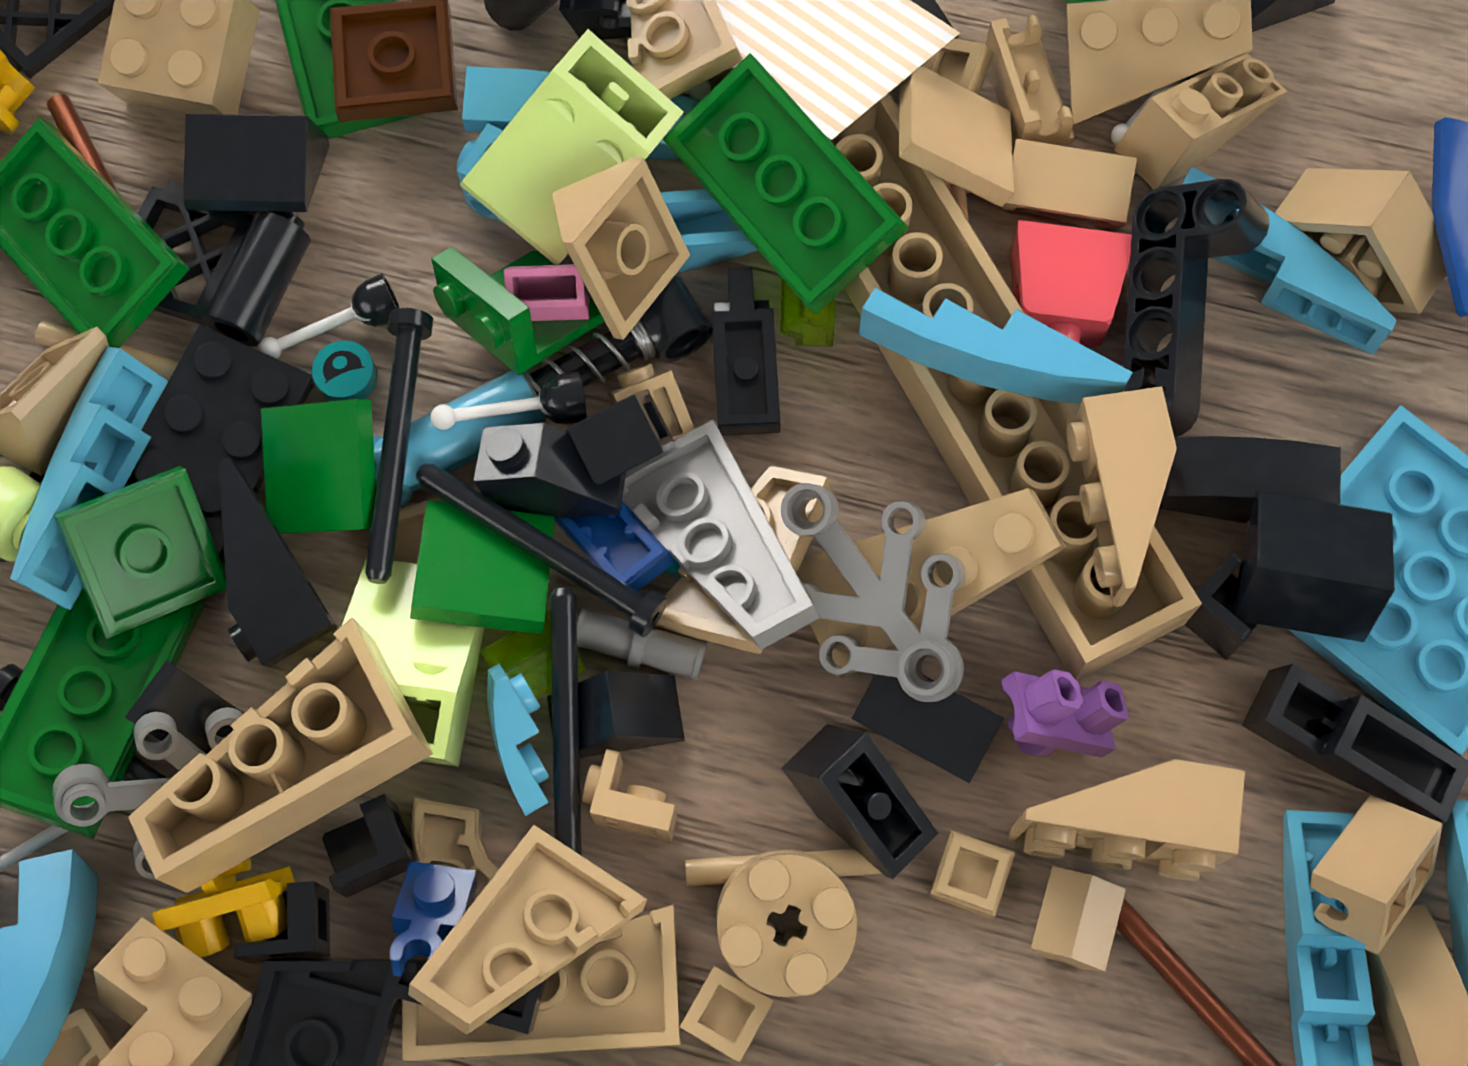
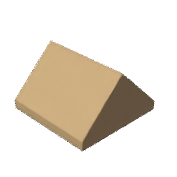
(620, 240)
(43, 398)

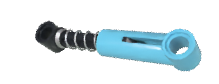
(667, 330)

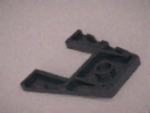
(340, 1012)

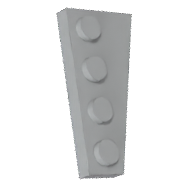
(719, 534)

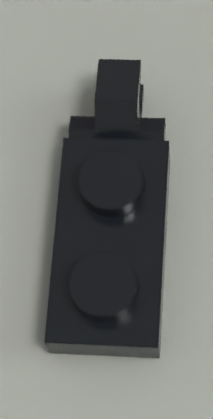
(745, 360)

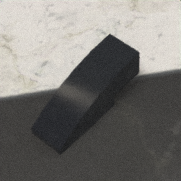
(1222, 473)
(1356, 742)

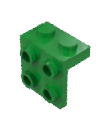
(496, 316)

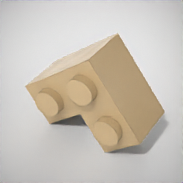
(1374, 228)
(172, 998)

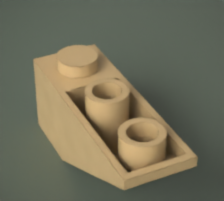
(1198, 118)
(1126, 464)

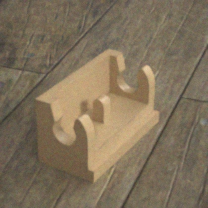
(1027, 85)
(1072, 182)
(1376, 871)

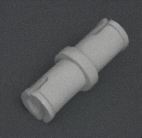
(657, 650)

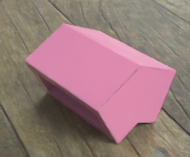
(549, 291)

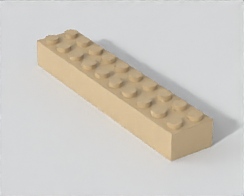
(995, 436)

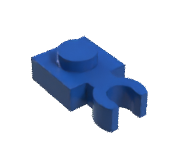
(428, 909)

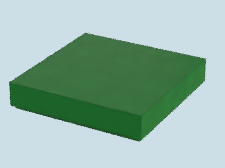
(319, 466)
(142, 551)
(478, 576)

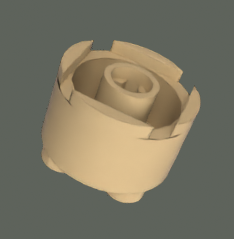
(802, 959)

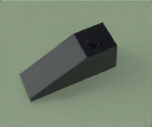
(265, 584)

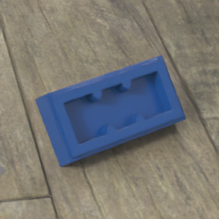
(618, 546)

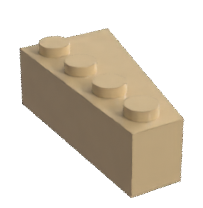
(283, 766)

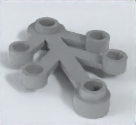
(882, 598)
(129, 795)

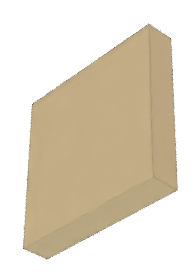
(956, 135)

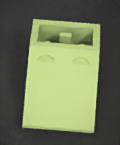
(574, 125)
(427, 658)

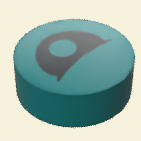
(344, 371)

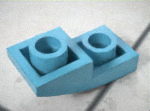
(510, 723)

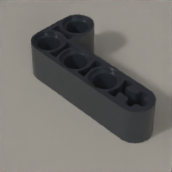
(1181, 307)

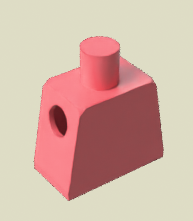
(1069, 277)

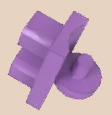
(1062, 715)

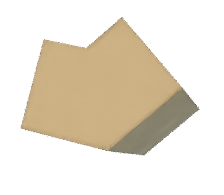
(1078, 919)

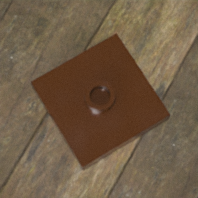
(392, 59)

